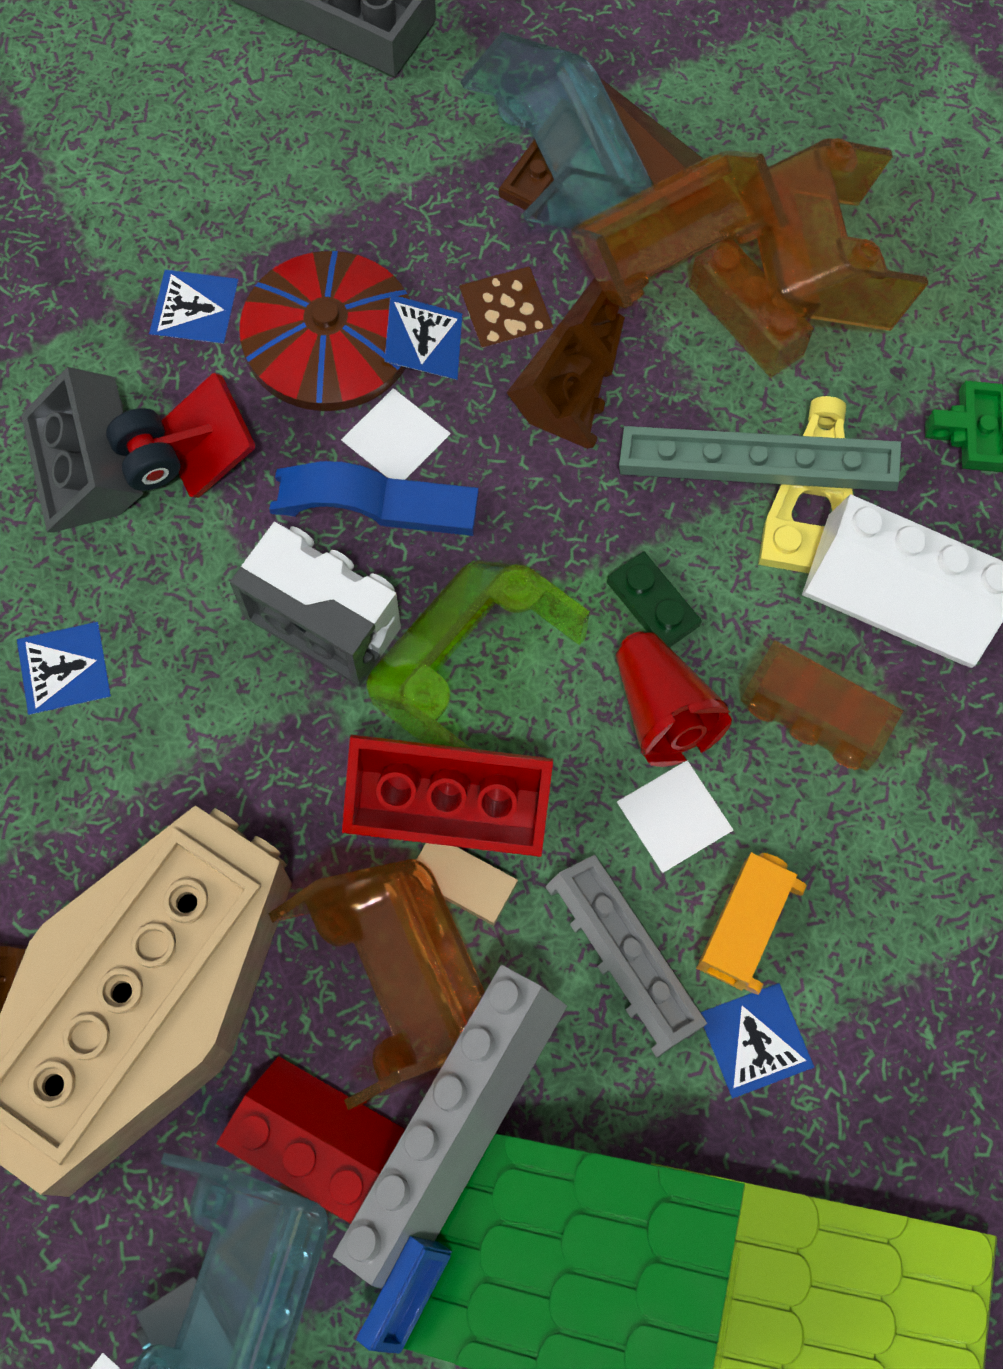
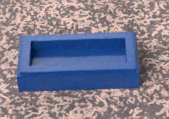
(404, 1295)

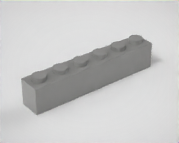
(452, 1125)

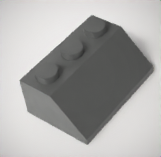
(70, 453)

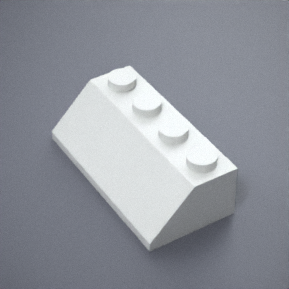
(908, 581)

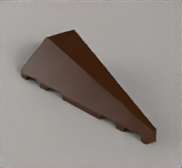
(657, 147)

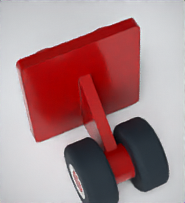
(196, 439)

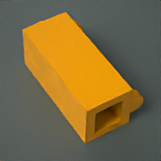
(749, 921)

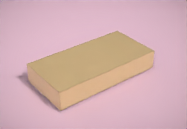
(469, 881)

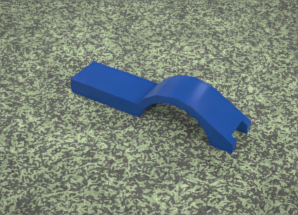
(381, 498)

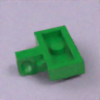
(973, 425)

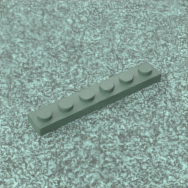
(761, 458)

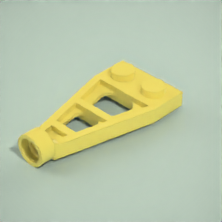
(792, 543)

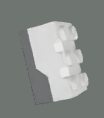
(317, 602)

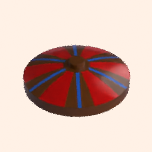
(321, 330)

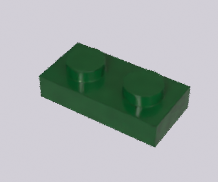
(653, 599)

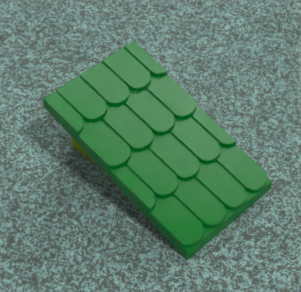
(583, 1264)

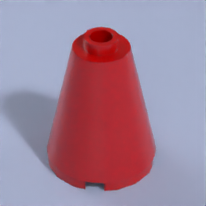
(668, 701)

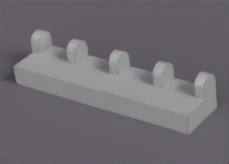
(628, 953)

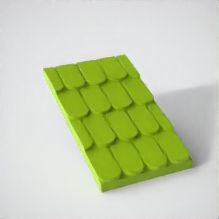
(854, 1288)

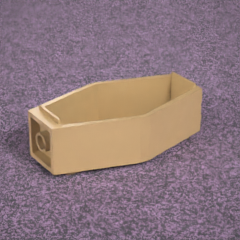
(187, 1004)

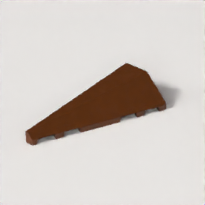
(566, 374)

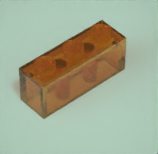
(741, 301)
(821, 707)

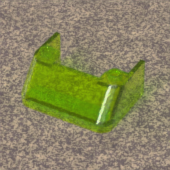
(407, 678)

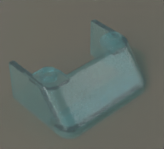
(571, 122)
(251, 1275)

